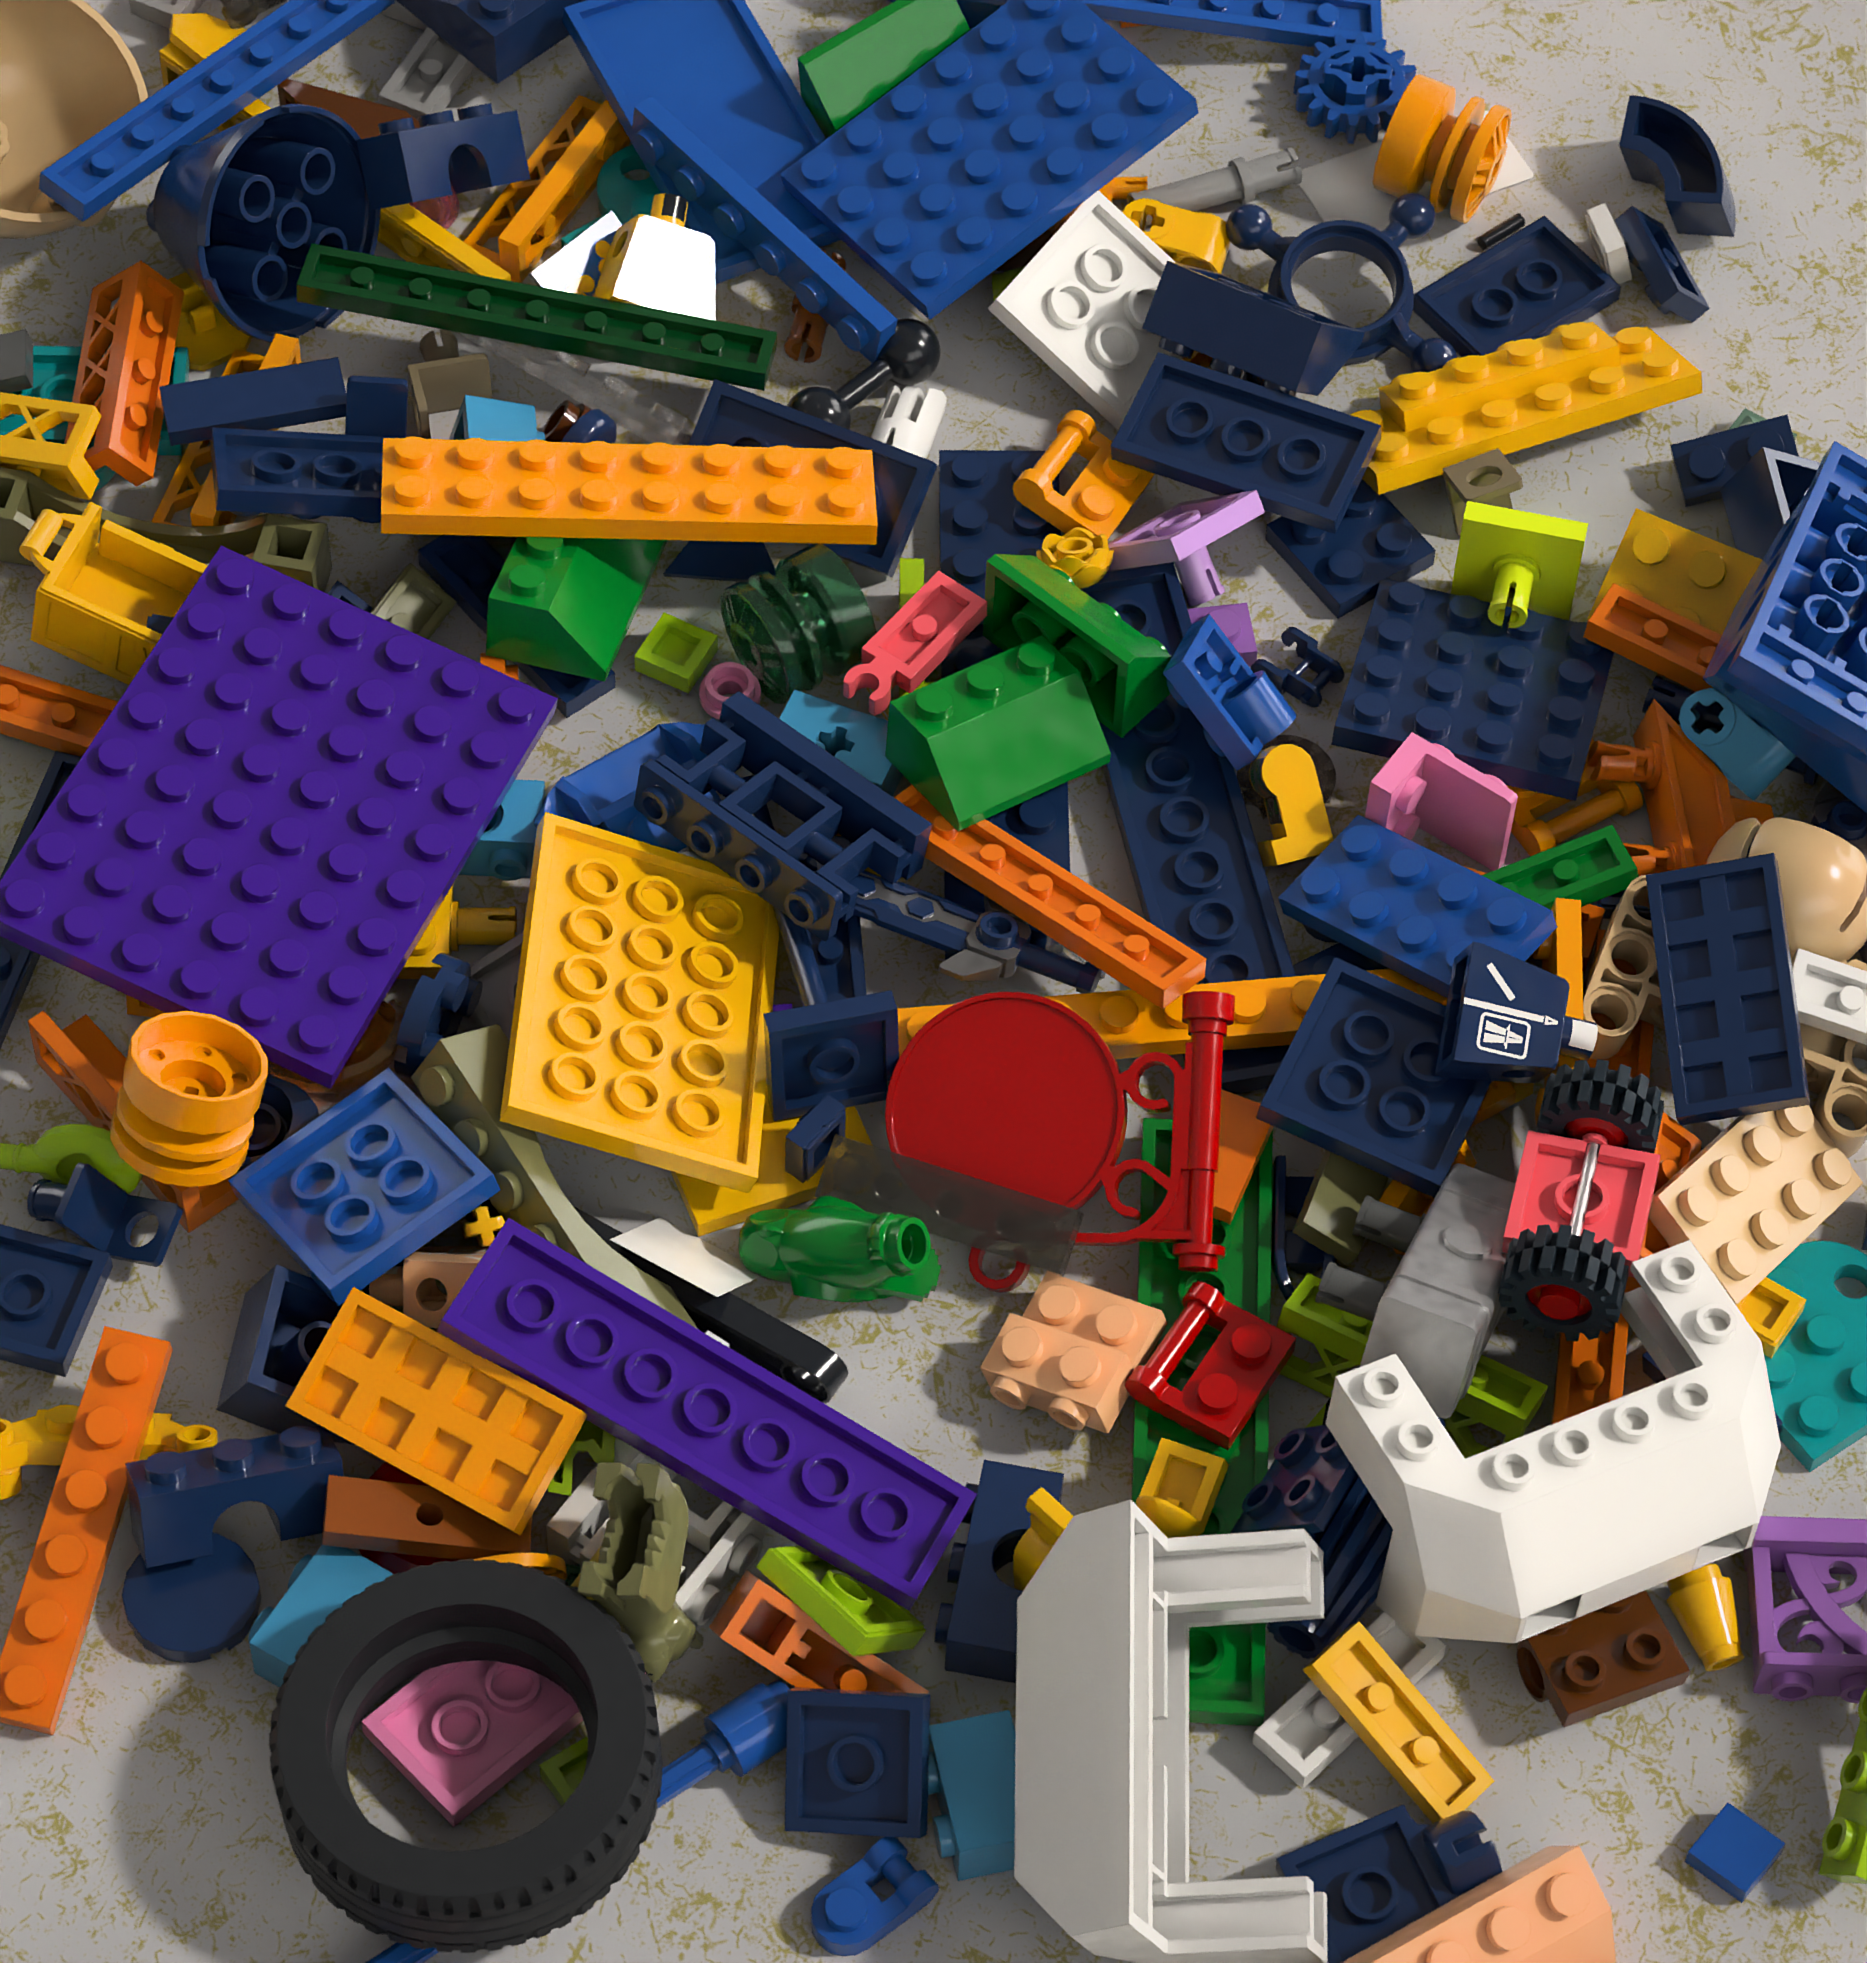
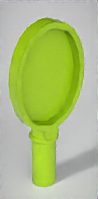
(65, 1147)

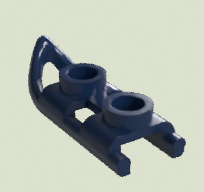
(1288, 1248)

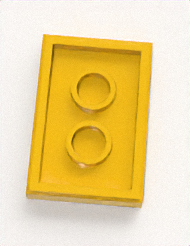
(719, 1207)

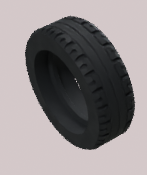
(451, 1617)

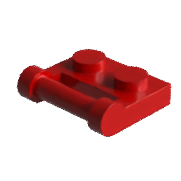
(1229, 1377)

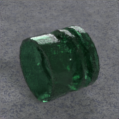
(798, 622)

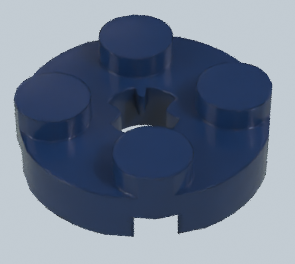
(436, 1010)

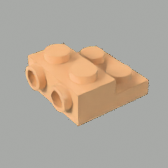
(1072, 1353)

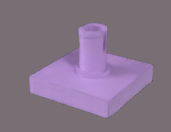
(1182, 538)

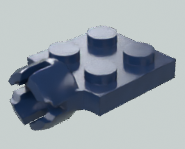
(1391, 1873)

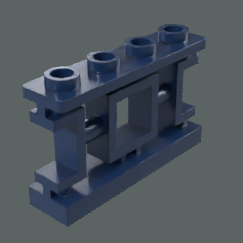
(803, 782)

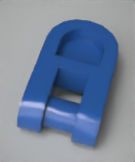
(852, 1917)

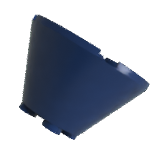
(255, 204)

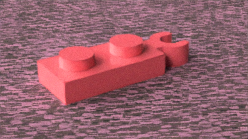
(915, 640)

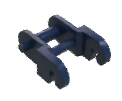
(1290, 681)

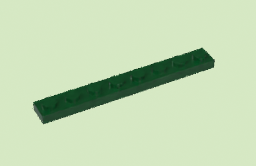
(537, 316)

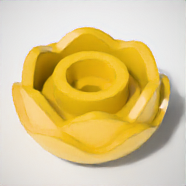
(1078, 554)

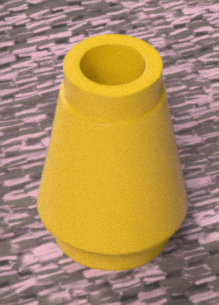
(1707, 1615)

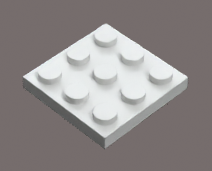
(1086, 305)

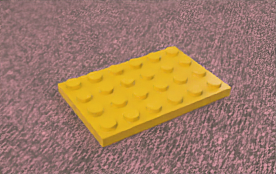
(642, 1005)

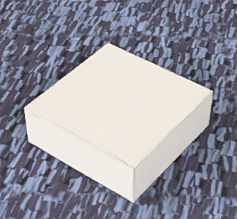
(1608, 243)

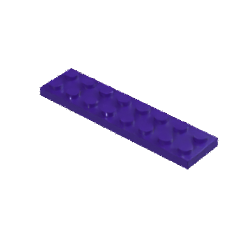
(708, 1413)

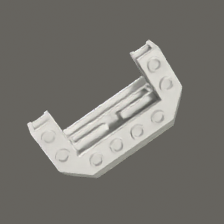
(1586, 1503)
(1109, 1738)

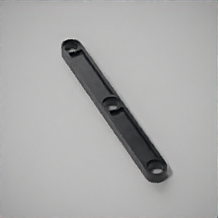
(745, 1327)

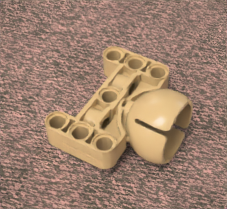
(1824, 915)

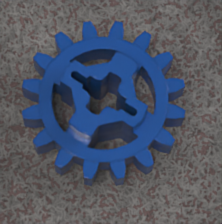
(1351, 86)

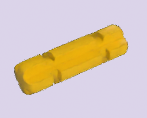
(482, 1226)

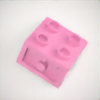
(1444, 797)

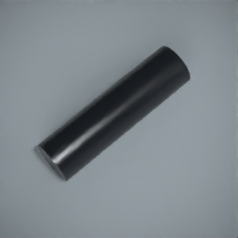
(1501, 231)

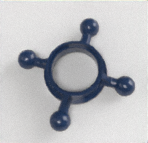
(1409, 218)

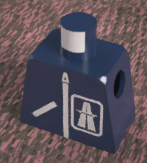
(1507, 1020)

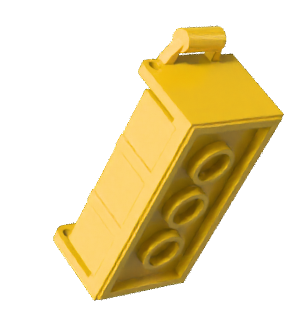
(101, 593)

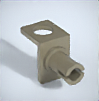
(445, 378)
(1482, 480)

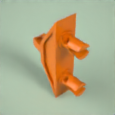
(1682, 792)

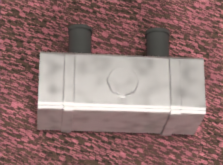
(1444, 1290)

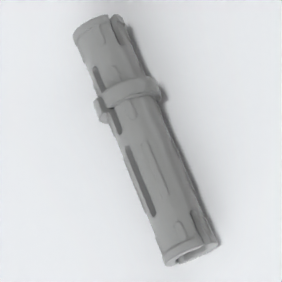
(1236, 182)

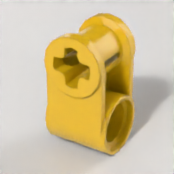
(1183, 234)

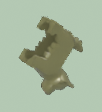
(642, 1562)

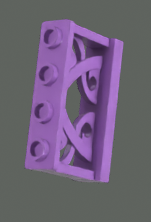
(1808, 1553)

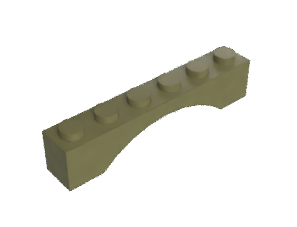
(280, 542)
(464, 1089)

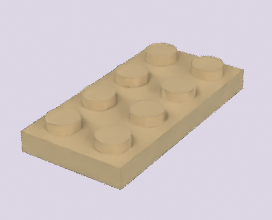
(1755, 1195)

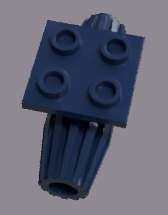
(1321, 1492)

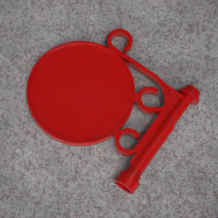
(1040, 1107)

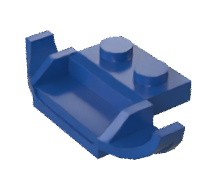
(606, 788)

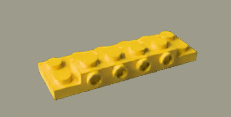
(1521, 398)

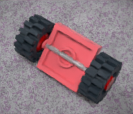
(1581, 1200)

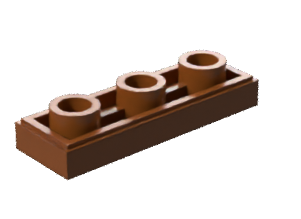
(411, 1522)

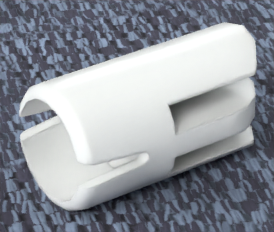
(910, 419)

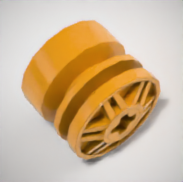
(1437, 147)
(188, 1098)

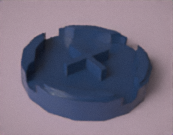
(193, 1604)

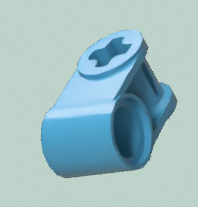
(1741, 749)

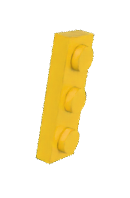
(1398, 1724)

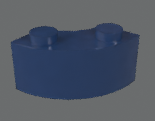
(1680, 160)

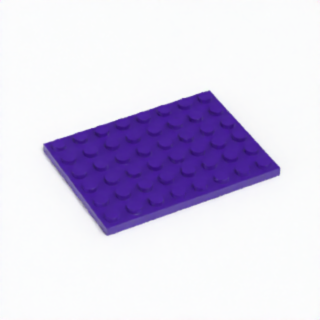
(272, 814)

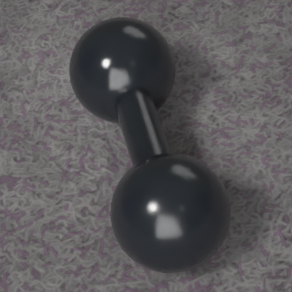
(905, 359)

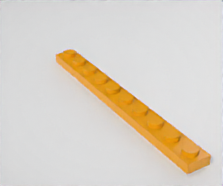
(1130, 1025)

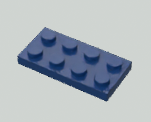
(1410, 905)

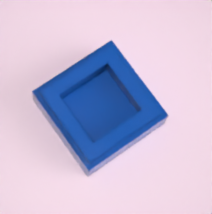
(1734, 1852)

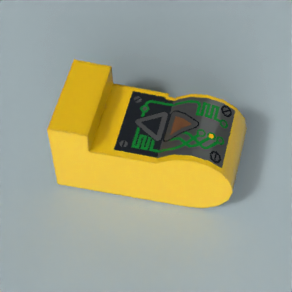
(1292, 803)

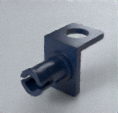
(104, 1214)

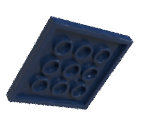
(1487, 692)

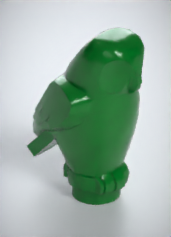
(841, 1252)

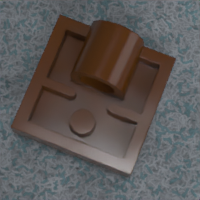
(1602, 1660)

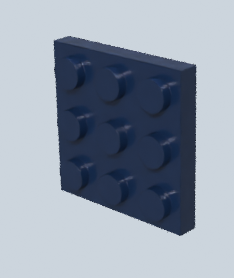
(1367, 1081)

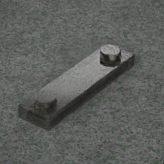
(952, 1204)

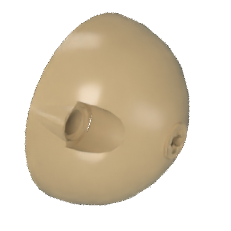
(59, 86)

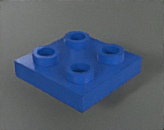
(1224, 694)

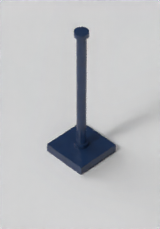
(825, 1045)

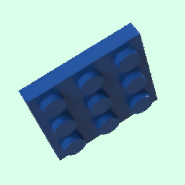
(364, 1186)

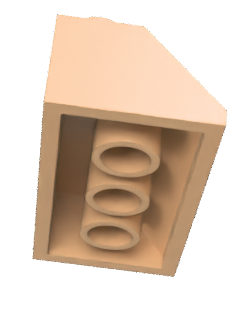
(1527, 1914)

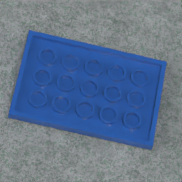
(988, 147)

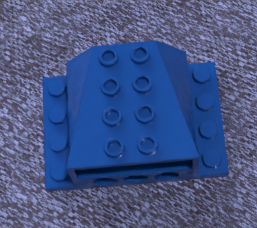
(1800, 630)

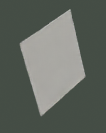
(686, 1256)

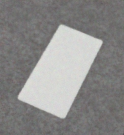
(1345, 188)

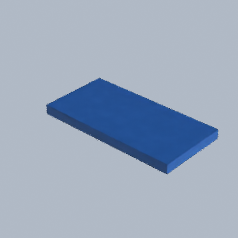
(721, 82)

